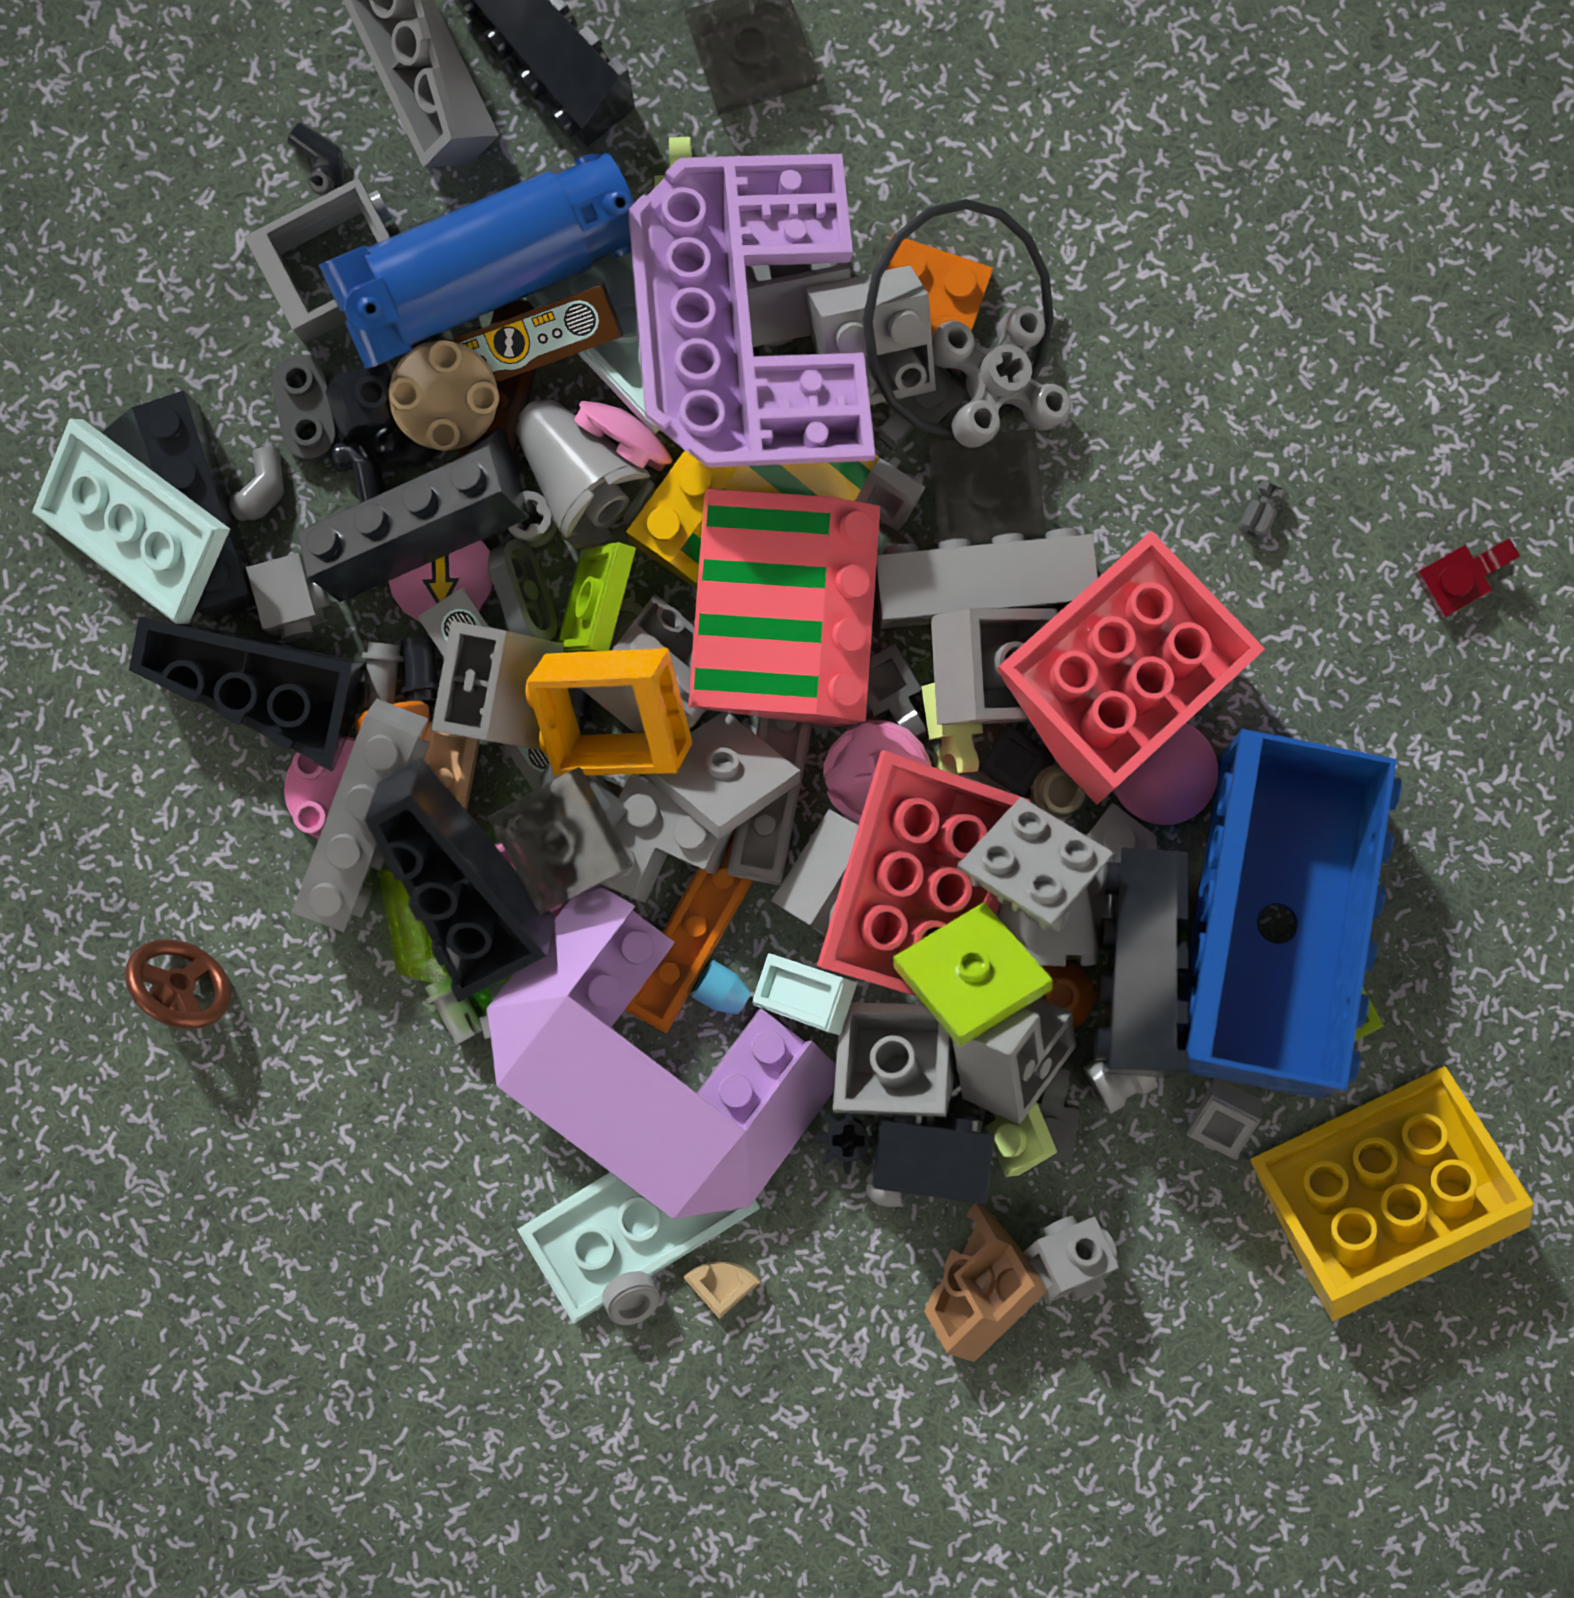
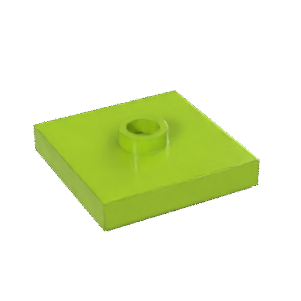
(595, 597)
(972, 974)

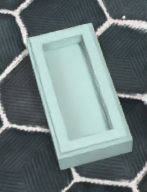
(804, 994)

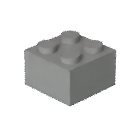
(965, 658)

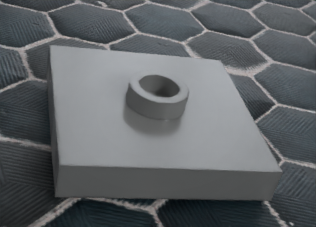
(727, 775)

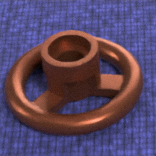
(171, 992)

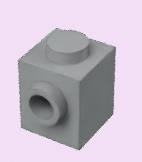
(286, 598)

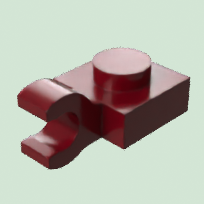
(1460, 578)

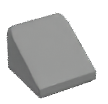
(1226, 1118)

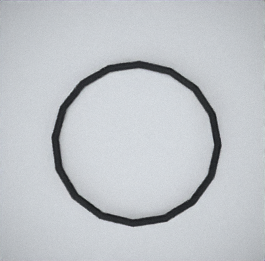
(882, 265)

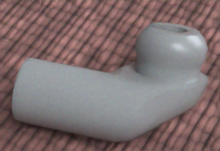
(264, 490)

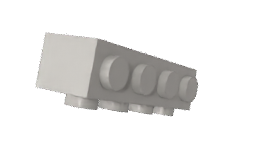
(993, 575)
(346, 849)

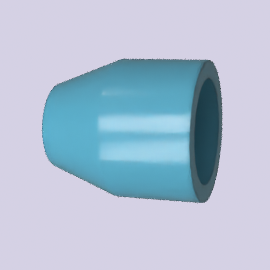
(721, 989)

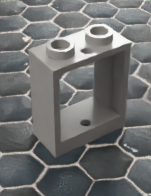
(300, 226)

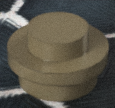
(1056, 792)

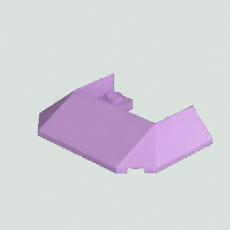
(695, 317)
(622, 1107)

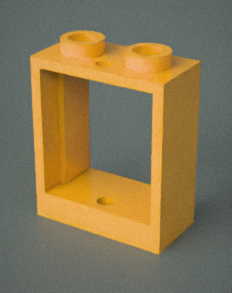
(658, 700)

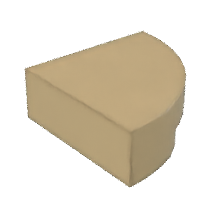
(721, 1284)

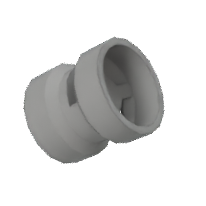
(1116, 1088)

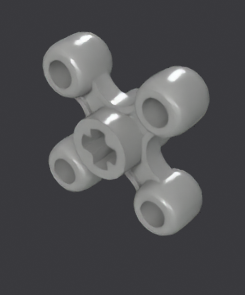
(999, 376)

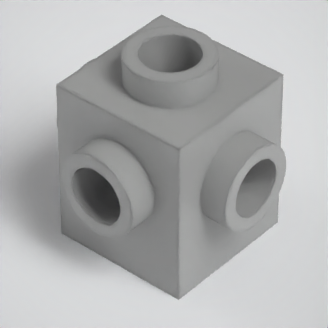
(1073, 1258)

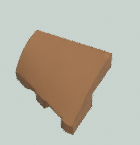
(982, 1289)

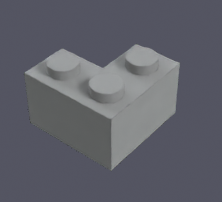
(659, 828)
(1016, 1059)

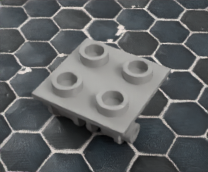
(1035, 863)

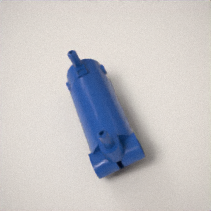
(480, 257)

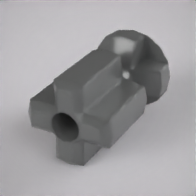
(1260, 513)

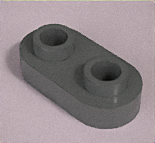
(304, 407)
(522, 590)

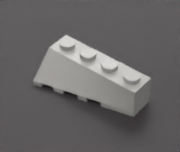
(425, 79)

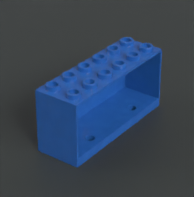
(1305, 834)

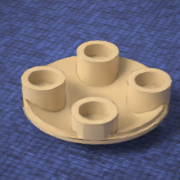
(443, 395)

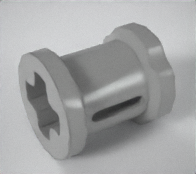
(536, 535)

